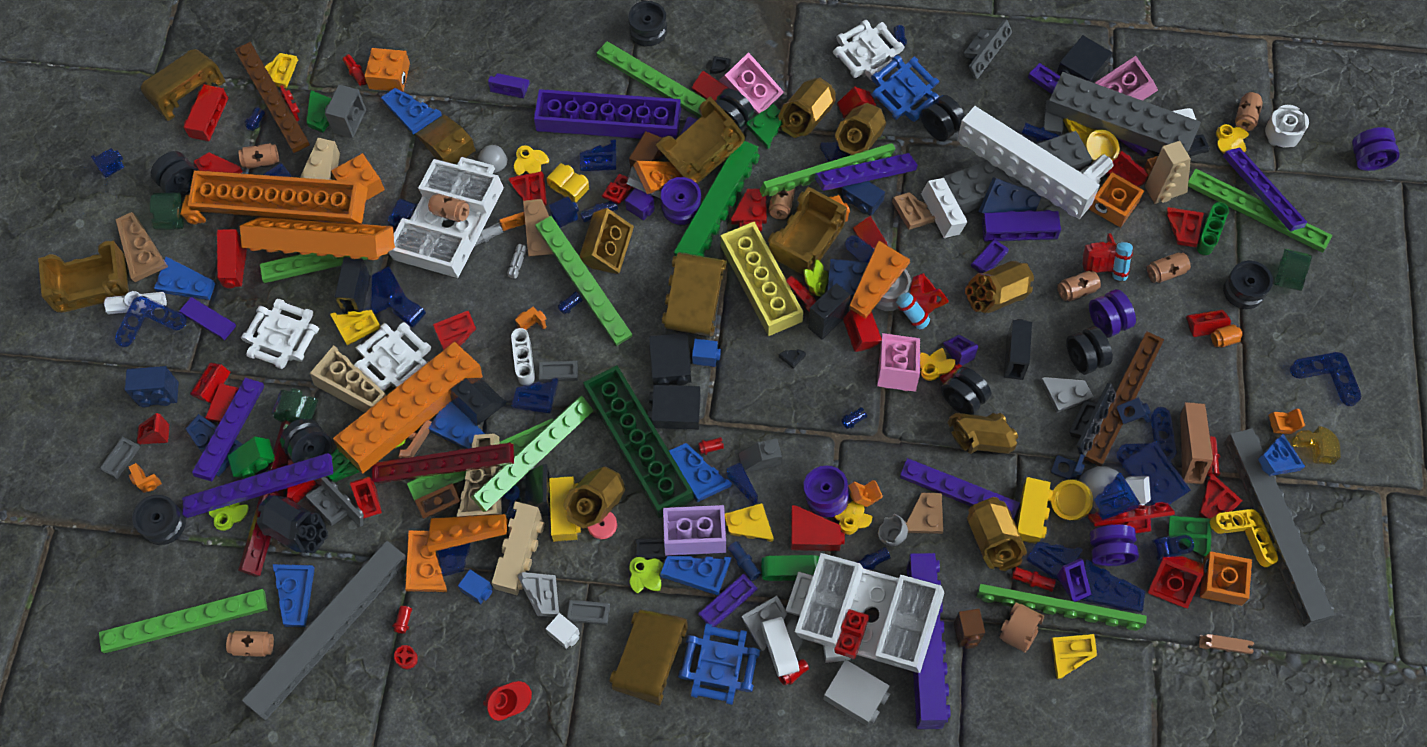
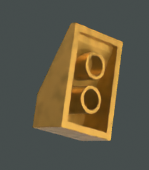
(446, 140)

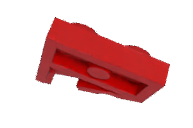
(530, 186)
(751, 208)
(1185, 225)
(801, 292)
(455, 329)
(1217, 499)

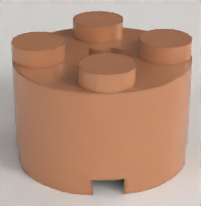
(1021, 627)

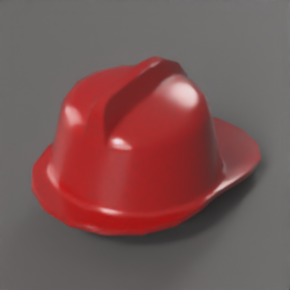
(507, 700)

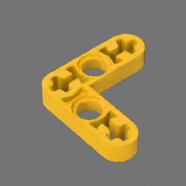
(1248, 521)

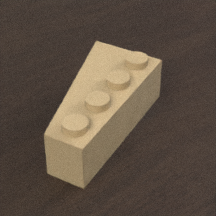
(322, 160)
(1169, 174)
(345, 381)
(476, 479)
(518, 548)

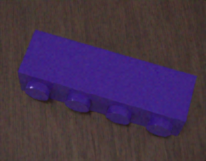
(1021, 225)

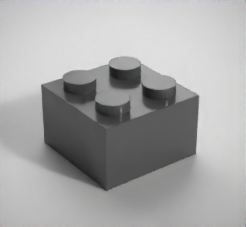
(345, 111)

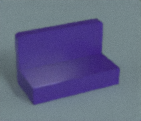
(508, 85)

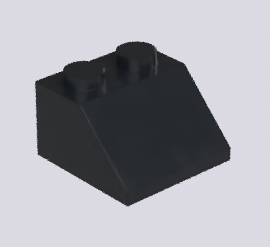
(476, 399)
(538, 489)

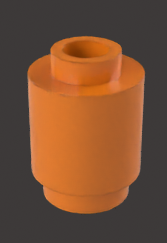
(1226, 336)

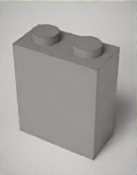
(857, 693)

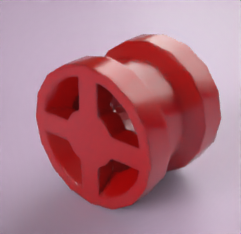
(402, 654)

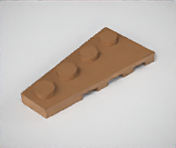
(139, 250)

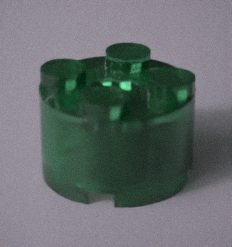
(166, 211)
(1293, 269)
(294, 406)

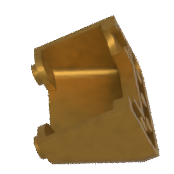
(180, 79)
(703, 143)
(649, 655)

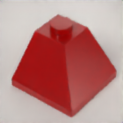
(1177, 580)

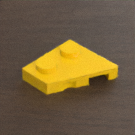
(749, 523)
(1072, 652)

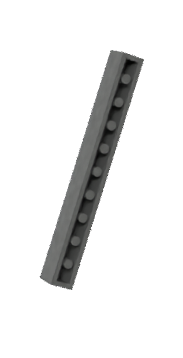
(1292, 554)
(325, 630)

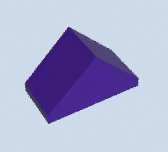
(961, 349)
(1075, 580)

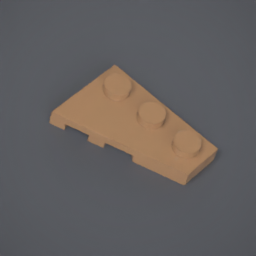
(534, 213)

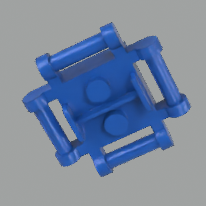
(904, 88)
(719, 664)

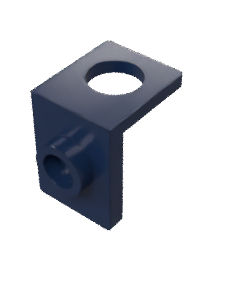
(1141, 410)
(1075, 468)

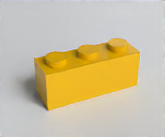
(1033, 510)
(560, 526)

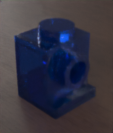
(108, 162)

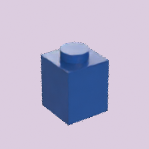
(705, 352)
(475, 587)

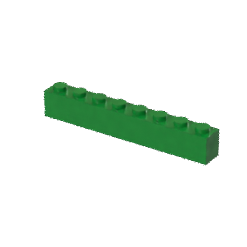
(718, 200)

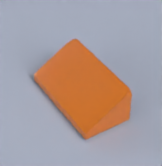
(512, 221)

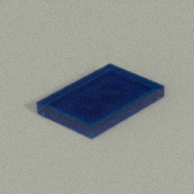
(1164, 480)

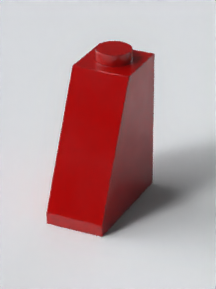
(230, 258)
(814, 532)

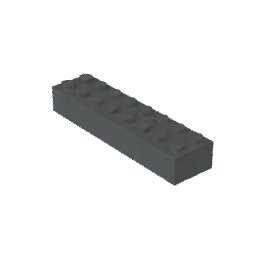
(1120, 114)
(972, 183)

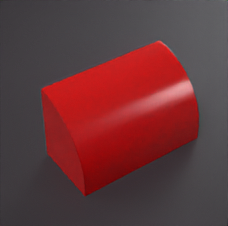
(862, 331)

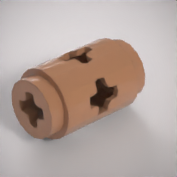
(1249, 111)
(248, 159)
(781, 204)
(448, 207)
(1168, 267)
(1079, 285)
(261, 645)

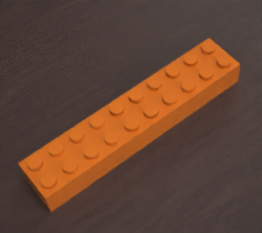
(278, 196)

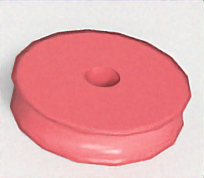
(605, 531)

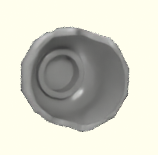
(493, 155)
(893, 530)

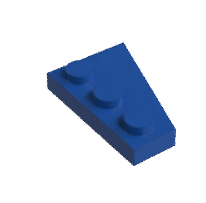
(409, 111)
(183, 281)
(455, 426)
(1280, 458)
(700, 476)
(697, 572)
(294, 591)

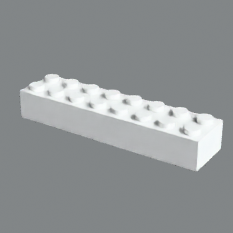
(1027, 162)

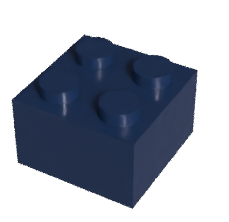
(846, 274)
(151, 386)

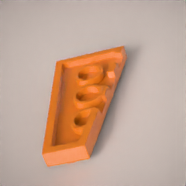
(878, 277)

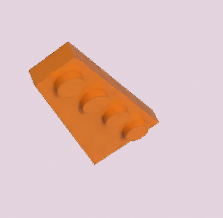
(463, 530)

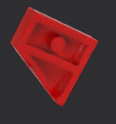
(214, 163)

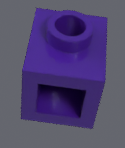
(640, 204)

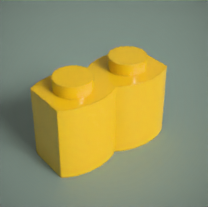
(567, 182)

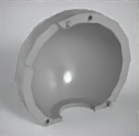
(1097, 480)

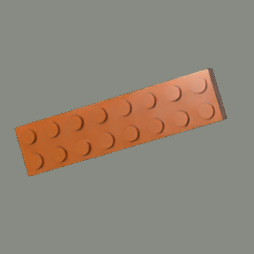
(317, 237)
(405, 408)

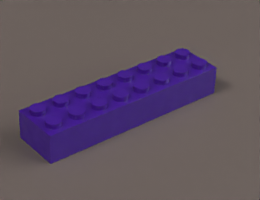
(606, 114)
(930, 683)

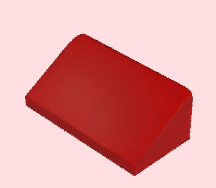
(708, 86)
(869, 232)
(1207, 322)
(209, 382)

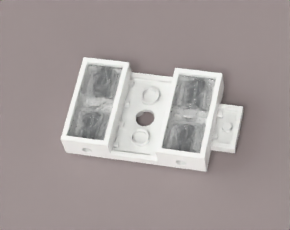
(441, 249)
(904, 604)

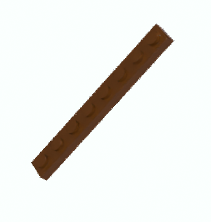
(272, 97)
(1126, 392)

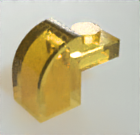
(1324, 444)

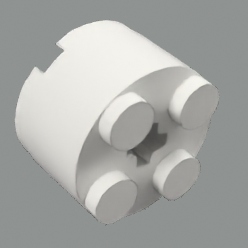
(1286, 126)

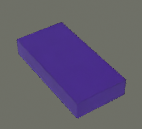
(990, 257)

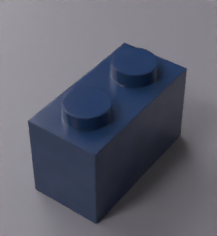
(863, 196)

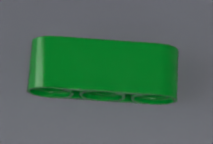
(1212, 221)
(787, 567)

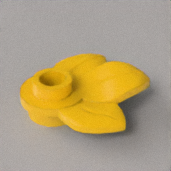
(1232, 139)
(530, 163)
(935, 362)
(855, 516)

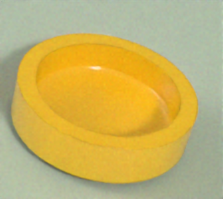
(1101, 143)
(1072, 500)

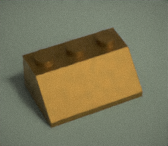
(606, 241)

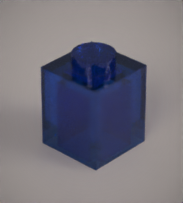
(564, 211)

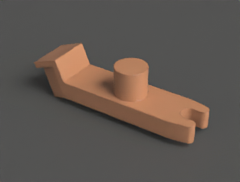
(417, 440)
(1225, 643)

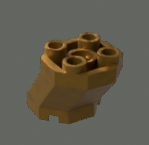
(807, 107)
(860, 129)
(999, 287)
(983, 433)
(594, 497)
(996, 534)

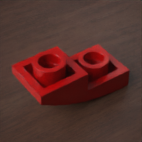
(618, 189)
(852, 634)

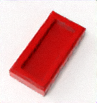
(221, 402)

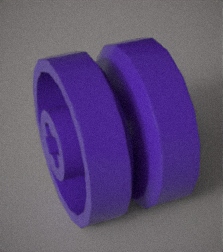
(1375, 149)
(680, 200)
(1112, 313)
(826, 491)
(1114, 545)

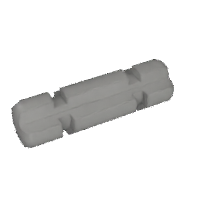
(516, 261)

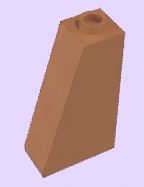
(1195, 443)

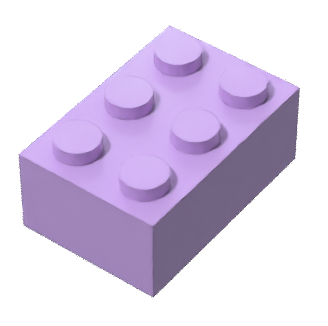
(694, 530)

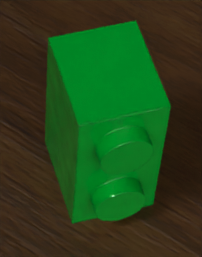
(251, 457)

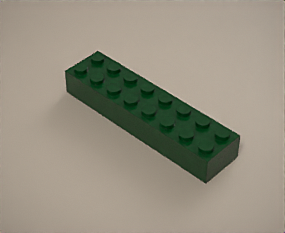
(638, 441)

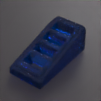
(740, 479)

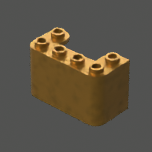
(808, 231)
(83, 280)
(693, 294)

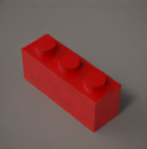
(206, 112)

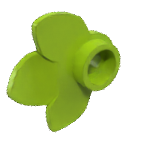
(816, 279)
(233, 514)
(647, 577)

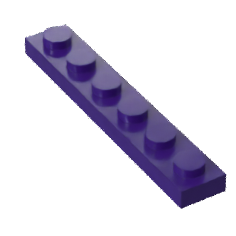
(865, 171)
(1265, 189)
(228, 429)
(951, 486)

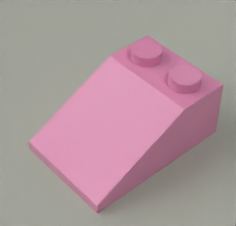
(1130, 80)
(753, 83)
(899, 362)

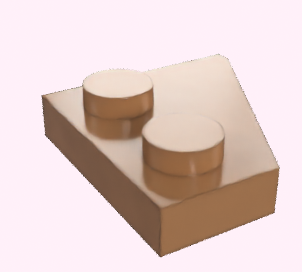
(912, 211)
(927, 515)

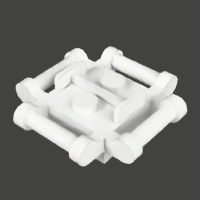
(866, 51)
(280, 334)
(392, 356)

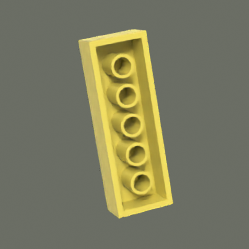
(761, 279)

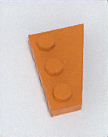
(655, 174)
(423, 569)

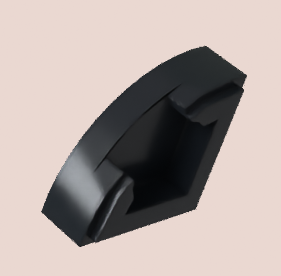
(719, 64)
(792, 357)

